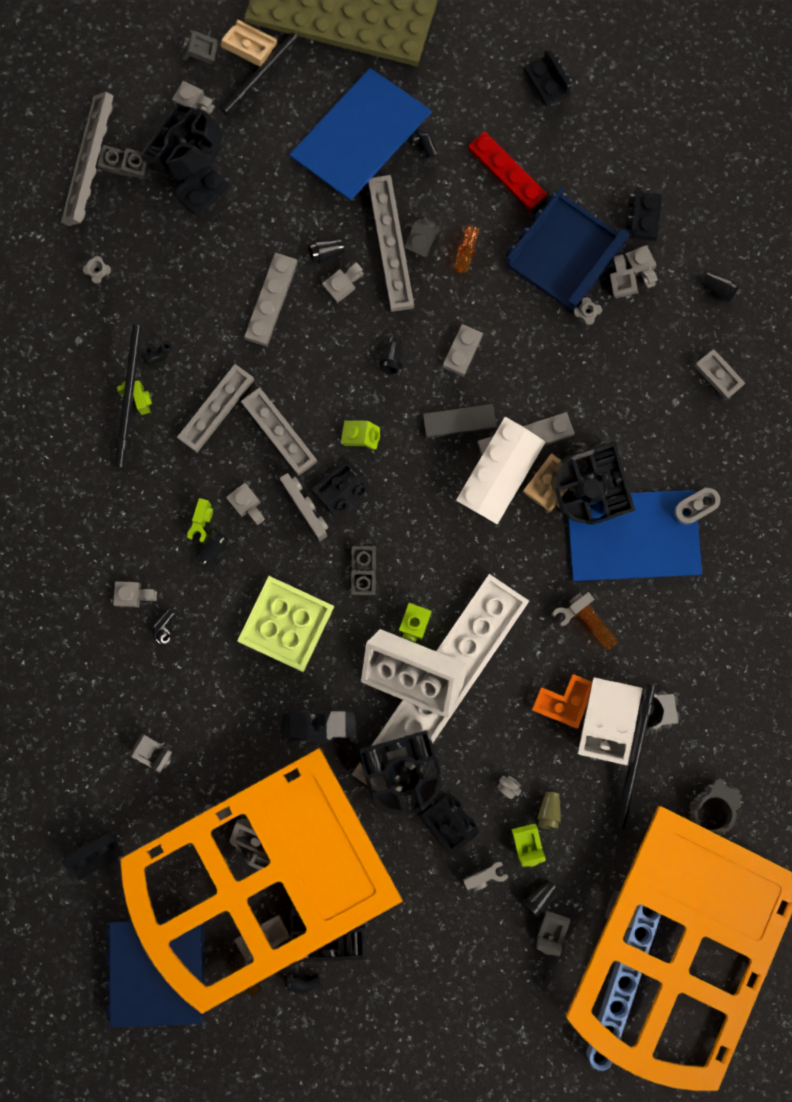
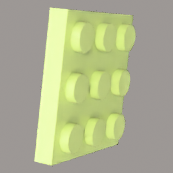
(285, 624)

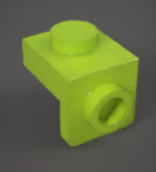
(141, 397)
(360, 434)
(528, 845)

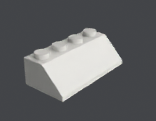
(501, 470)
(413, 672)

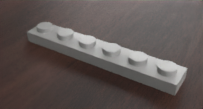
(87, 159)
(391, 243)

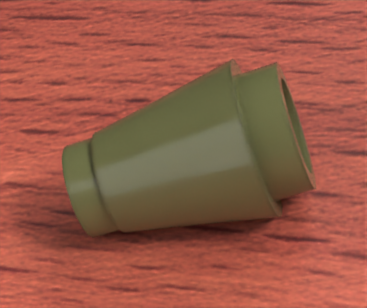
(549, 813)

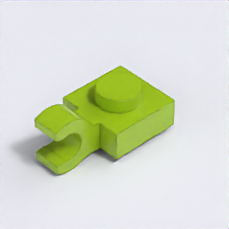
(202, 514)

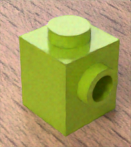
(414, 622)

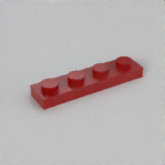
(507, 172)

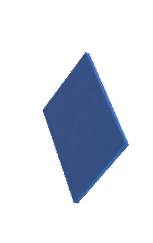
(360, 134)
(637, 543)

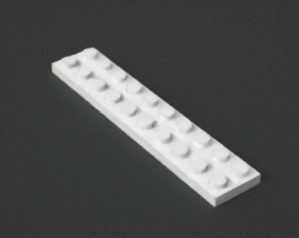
(469, 641)

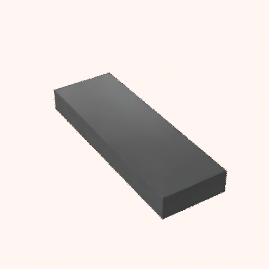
(459, 421)

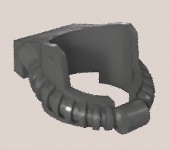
(667, 712)
(727, 796)

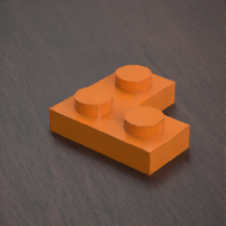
(566, 708)

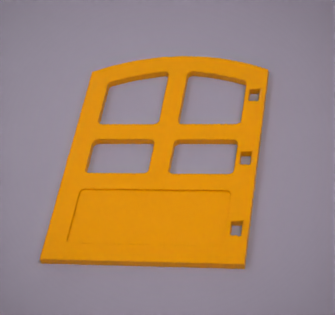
(312, 849)
(714, 894)

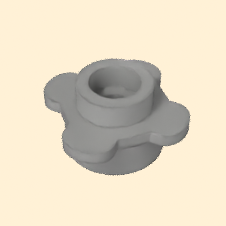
(94, 263)
(586, 317)
(509, 787)

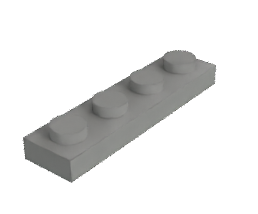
(271, 299)
(215, 408)
(549, 430)
(279, 431)

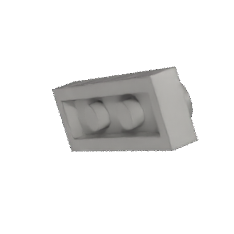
(305, 506)

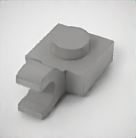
(193, 97)
(643, 265)
(623, 280)
(340, 284)
(245, 502)
(130, 593)
(577, 604)
(478, 880)

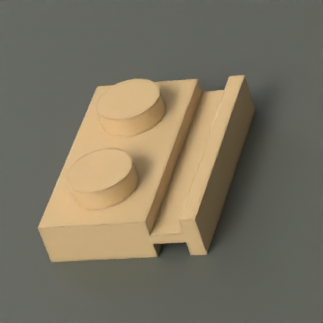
(249, 43)
(540, 487)

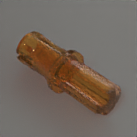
(466, 249)
(597, 627)

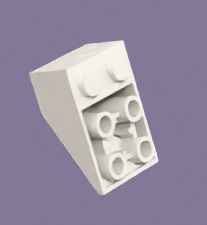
(610, 721)

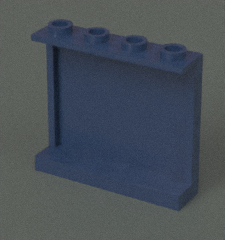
(565, 250)
(136, 986)

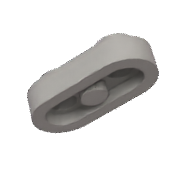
(696, 507)

